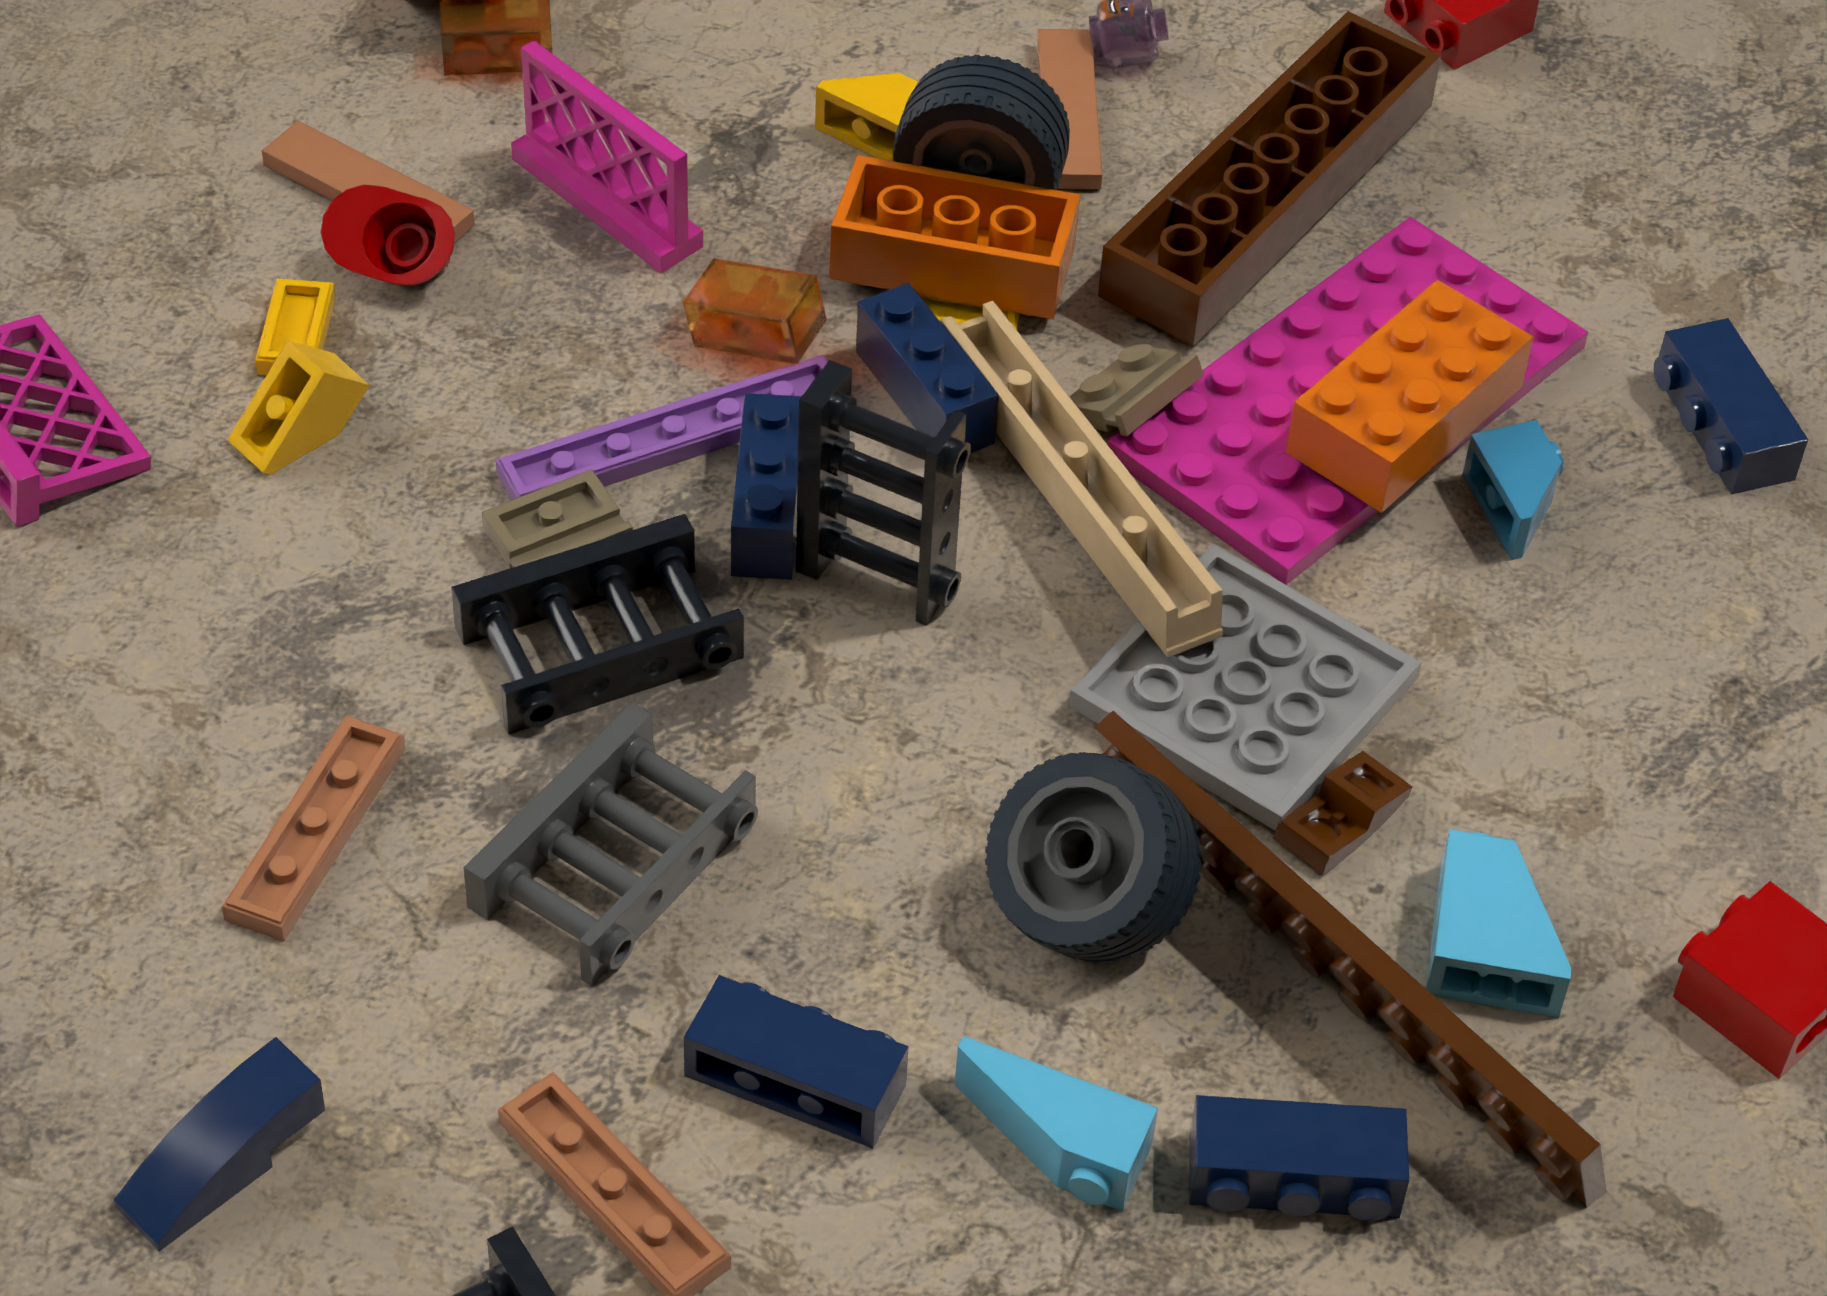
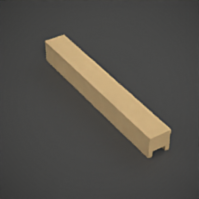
(1092, 489)

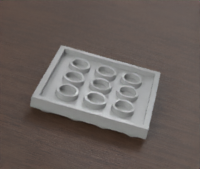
(1262, 704)

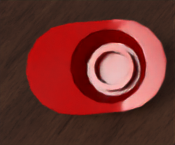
(388, 234)

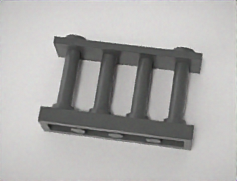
(587, 791)

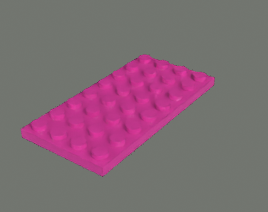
(1226, 436)

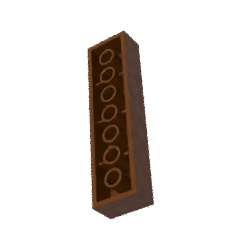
(1267, 178)

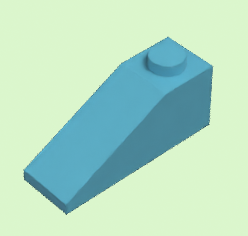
(1066, 1126)

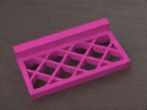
(586, 175)
(20, 480)

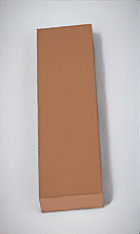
(1068, 67)
(333, 167)
(313, 828)
(614, 1188)

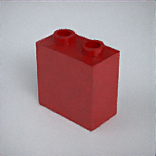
(1463, 28)
(1761, 978)

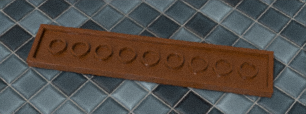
(1376, 984)

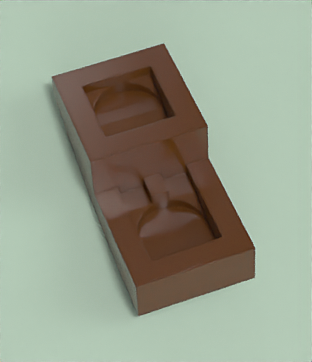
(1344, 813)

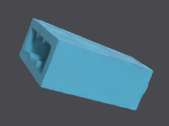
(1493, 931)

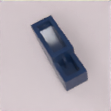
(221, 1144)

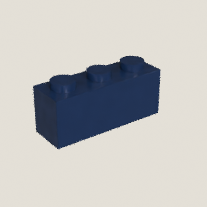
(924, 366)
(1730, 406)
(766, 488)
(796, 1060)
(1298, 1157)

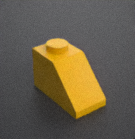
(863, 110)
(297, 407)

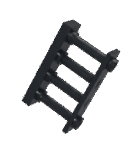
(827, 499)
(583, 577)

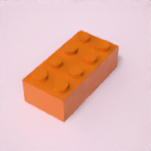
(954, 236)
(1408, 395)

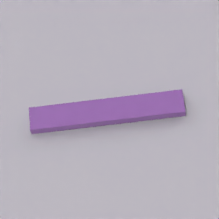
(651, 437)

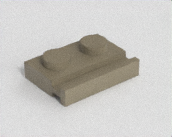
(1135, 387)
(554, 520)

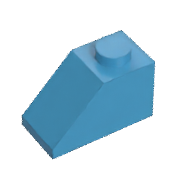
(1513, 480)

